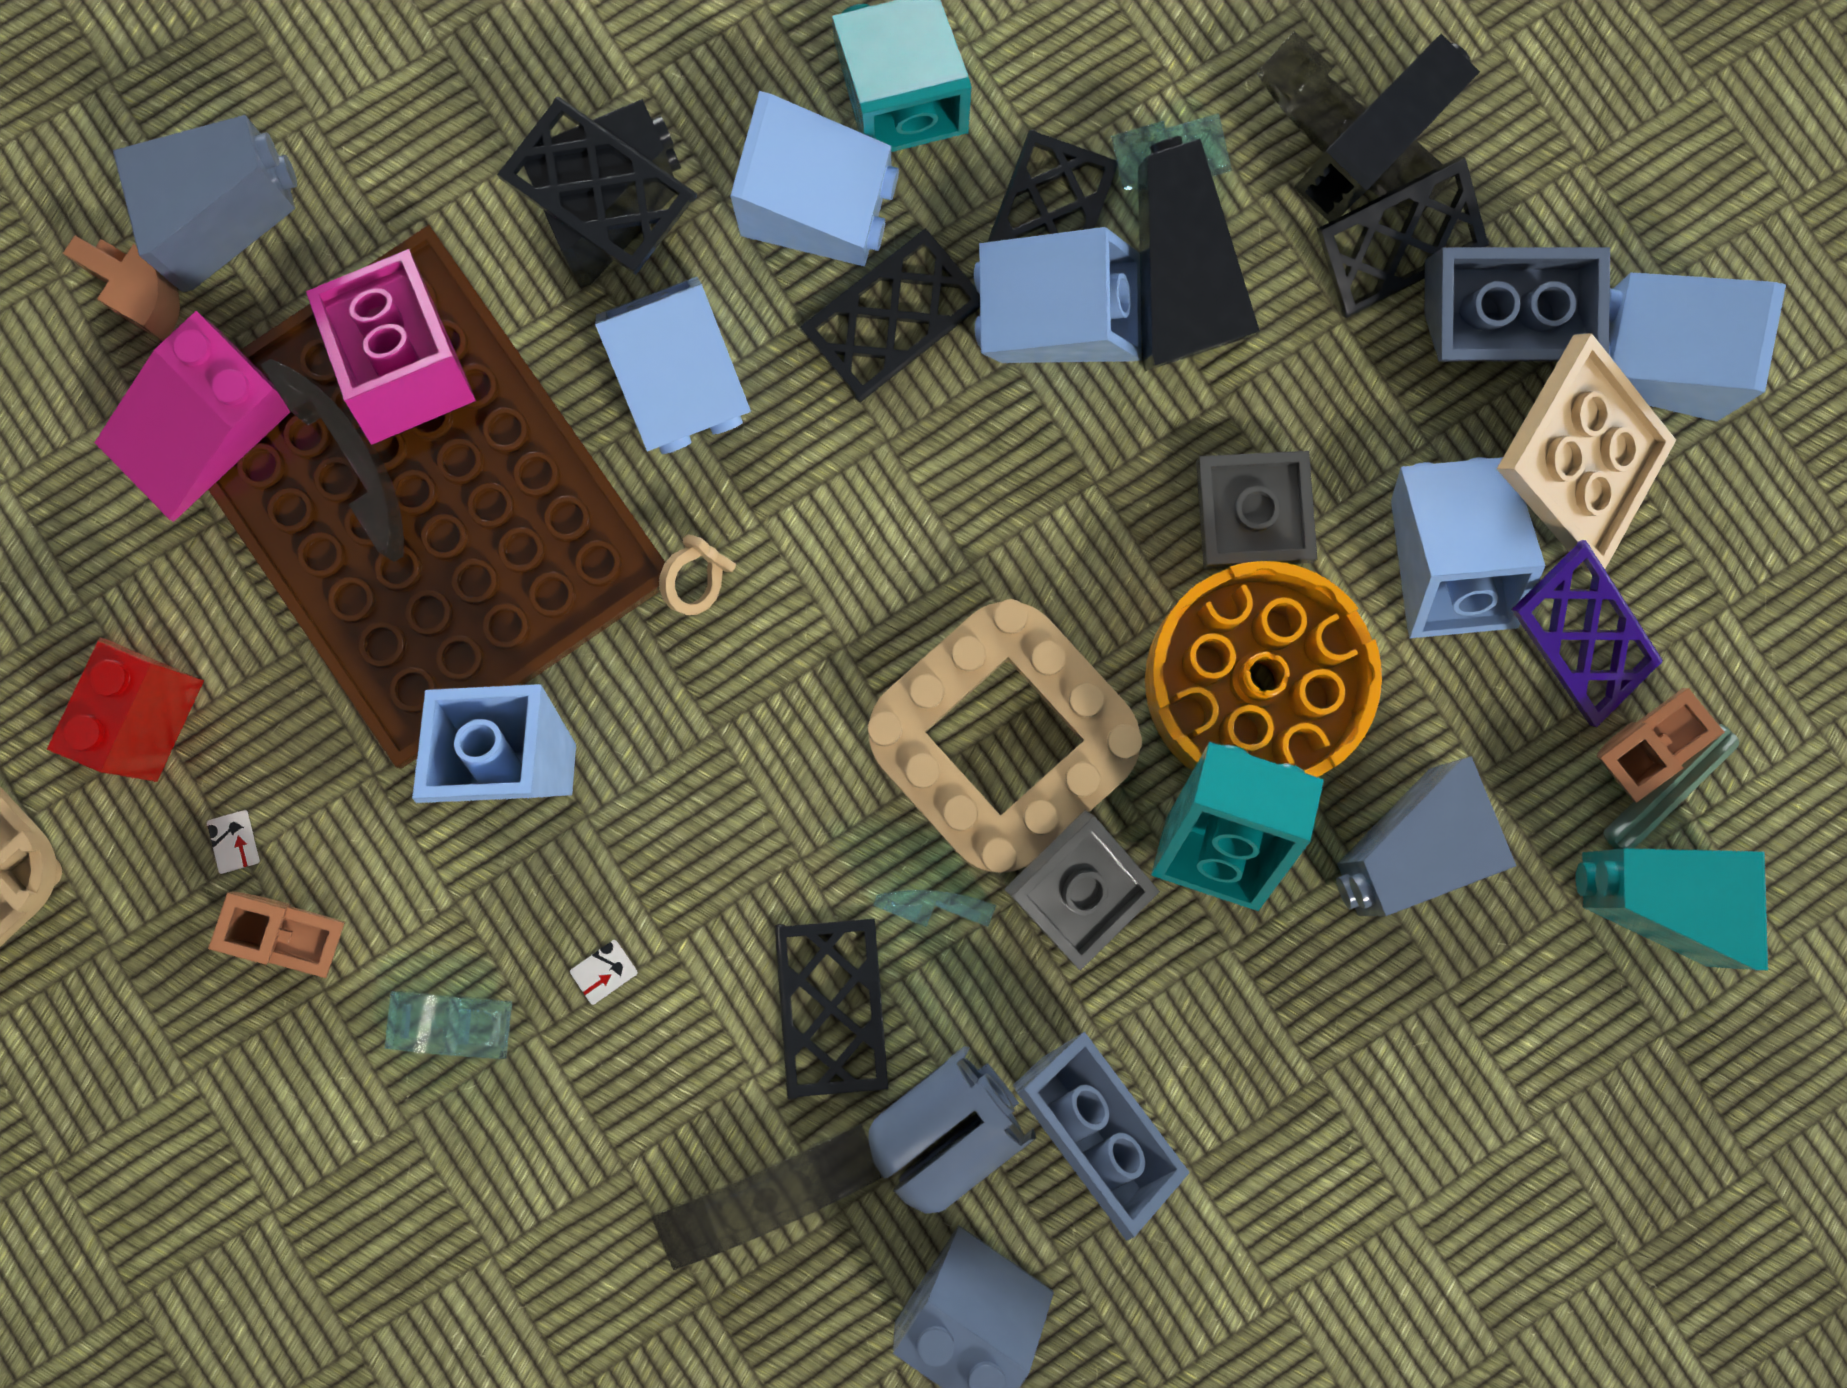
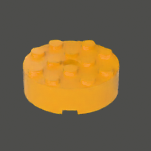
(1296, 627)

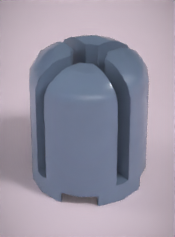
(928, 1114)

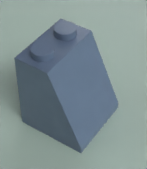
(203, 196)
(1426, 844)
(973, 1318)

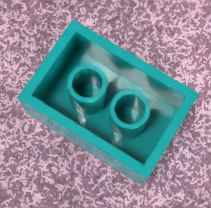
(1237, 826)

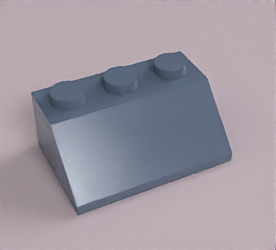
(1515, 301)
(1102, 1133)

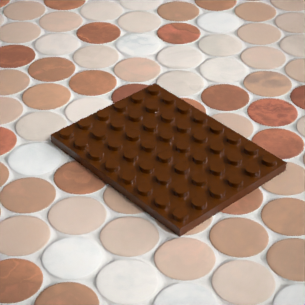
(503, 514)

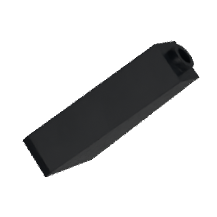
(1387, 128)
(1187, 259)

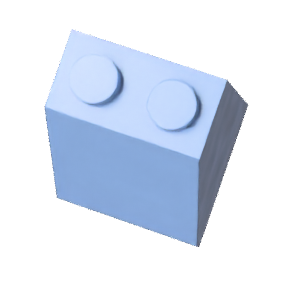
(811, 183)
(1059, 298)
(1694, 340)
(673, 366)
(1462, 547)
(492, 746)

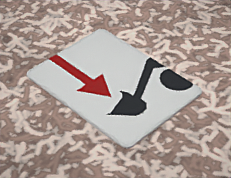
(233, 841)
(603, 972)

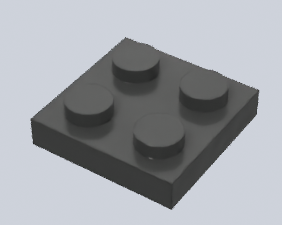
(1256, 508)
(1082, 890)

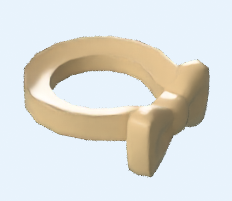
(716, 565)

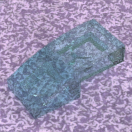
(1133, 145)
(919, 904)
(448, 1025)

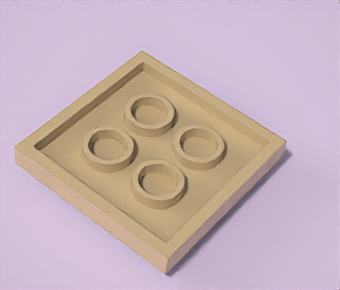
(1587, 450)

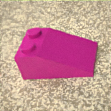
(389, 347)
(190, 416)

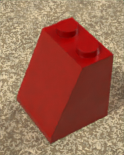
(125, 713)

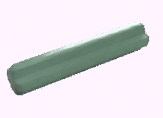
(1644, 816)

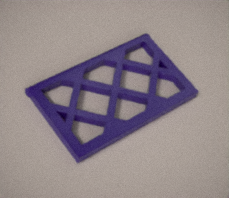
(1557, 585)

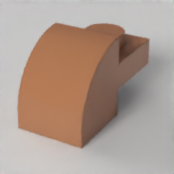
(132, 286)
(1658, 744)
(276, 934)

